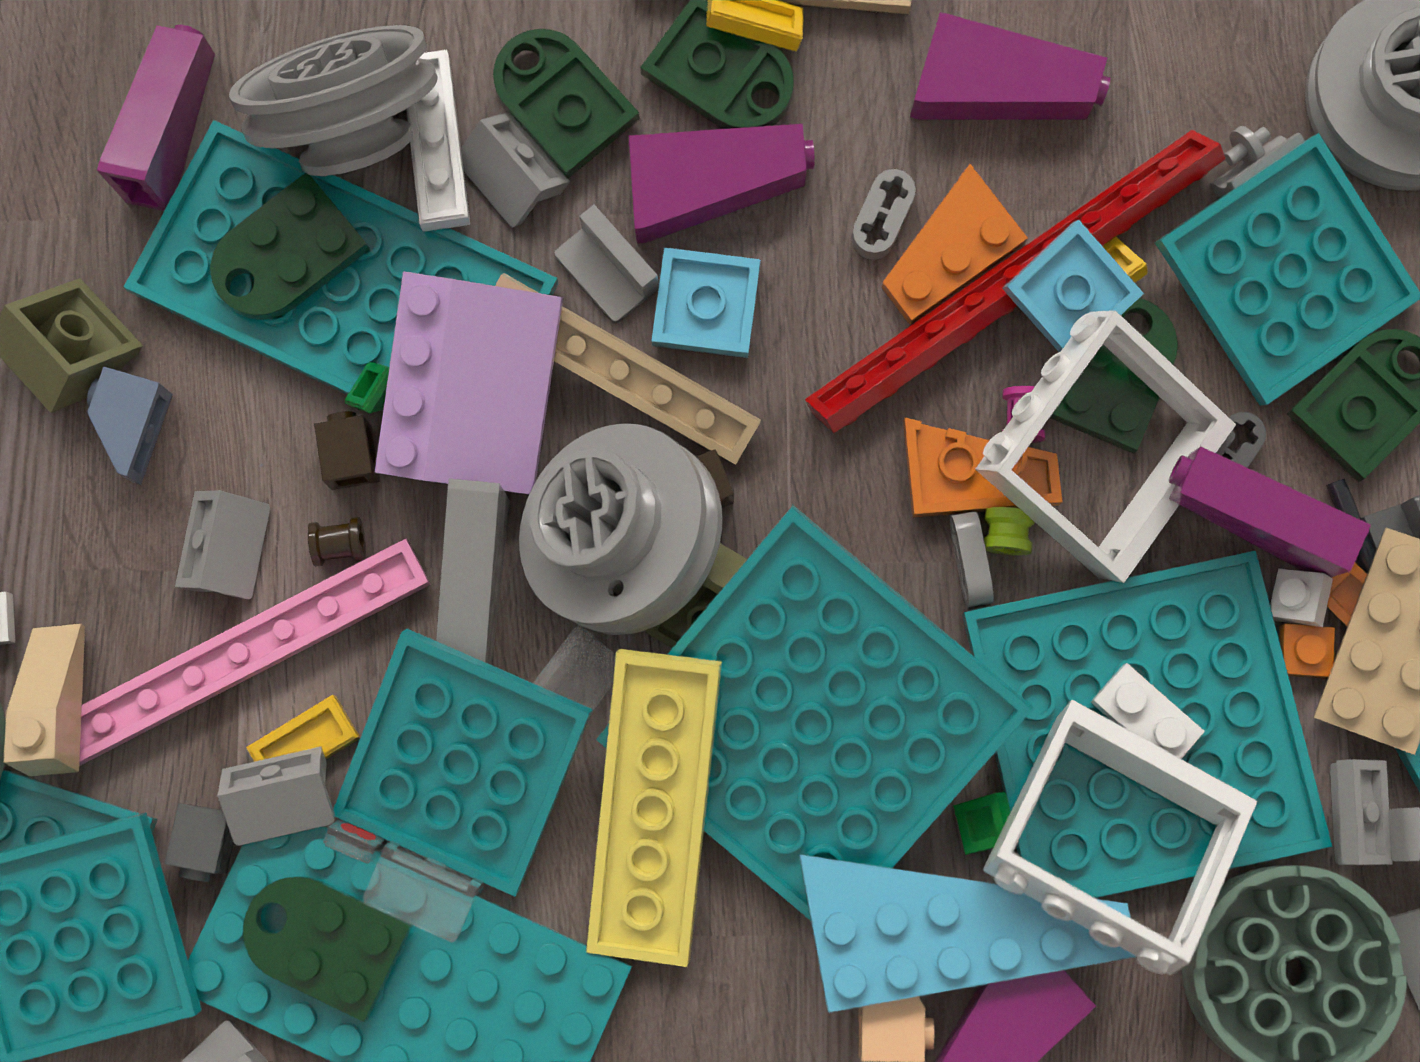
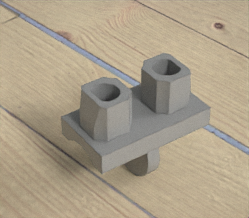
(1255, 157)

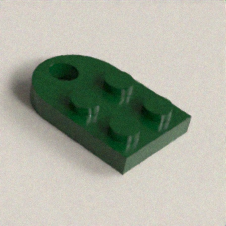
(719, 71)
(563, 99)
(288, 248)
(1111, 398)
(1364, 403)
(329, 945)

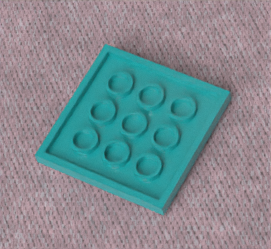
(1289, 270)
(461, 761)
(88, 941)

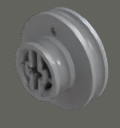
(1367, 92)
(338, 98)
(622, 518)

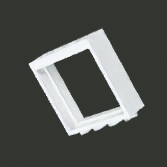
(1151, 505)
(1162, 774)

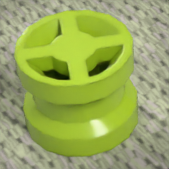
(1008, 531)

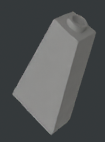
(472, 566)

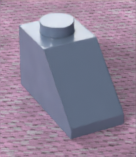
(127, 419)

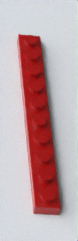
(985, 301)

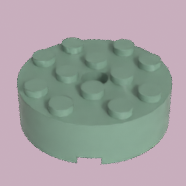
(1348, 960)

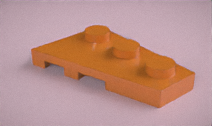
(953, 248)
(945, 476)

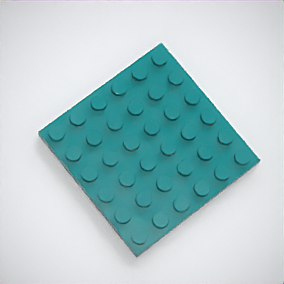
(1213, 652)
(834, 711)

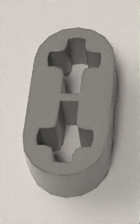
(873, 210)
(971, 559)

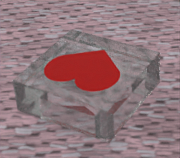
(354, 841)

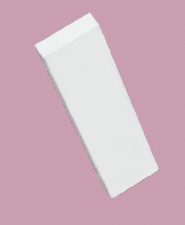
(438, 152)

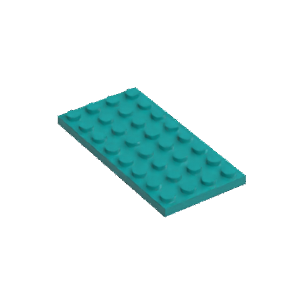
(345, 319)
(488, 997)

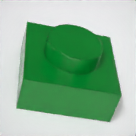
(982, 821)

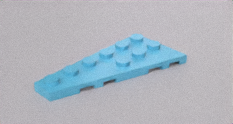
(921, 934)

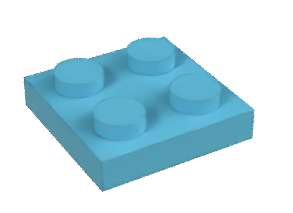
(1068, 281)
(706, 302)

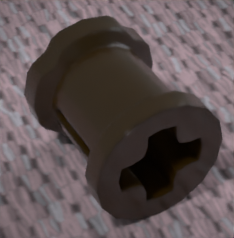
(336, 541)

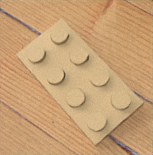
(1377, 666)

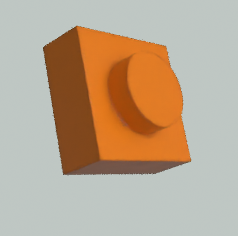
(1345, 593)
(1307, 650)

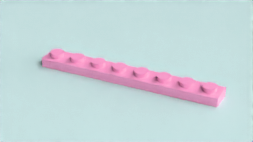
(249, 648)

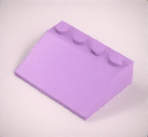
(468, 382)

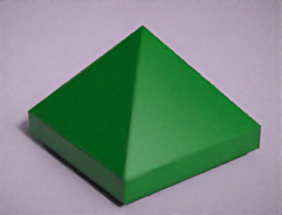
(369, 389)

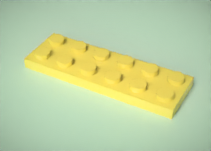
(653, 807)

